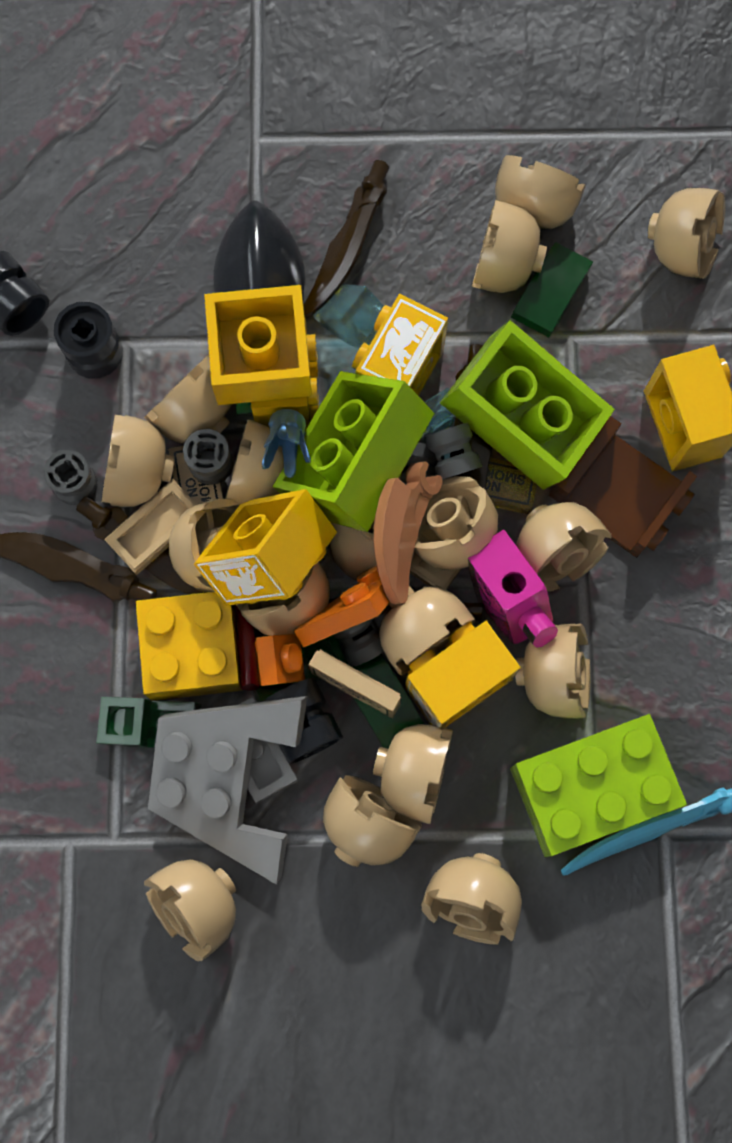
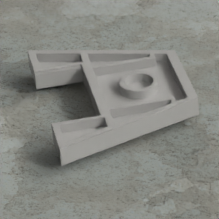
(205, 774)

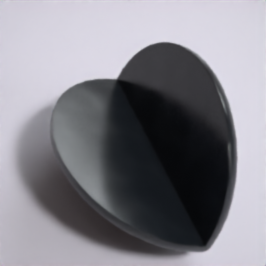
(257, 253)

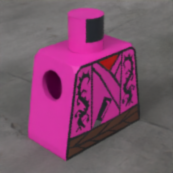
(519, 603)

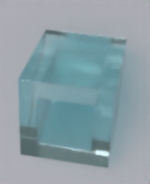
(351, 314)

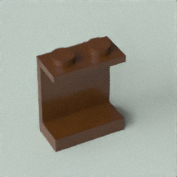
(625, 490)

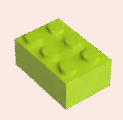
(527, 406)
(356, 445)
(597, 785)

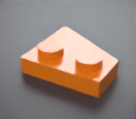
(352, 608)

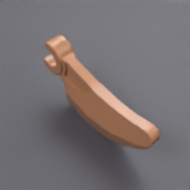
(398, 525)

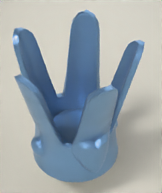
(287, 432)

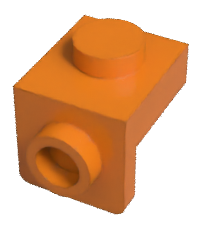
(279, 659)

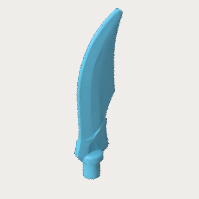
(650, 829)

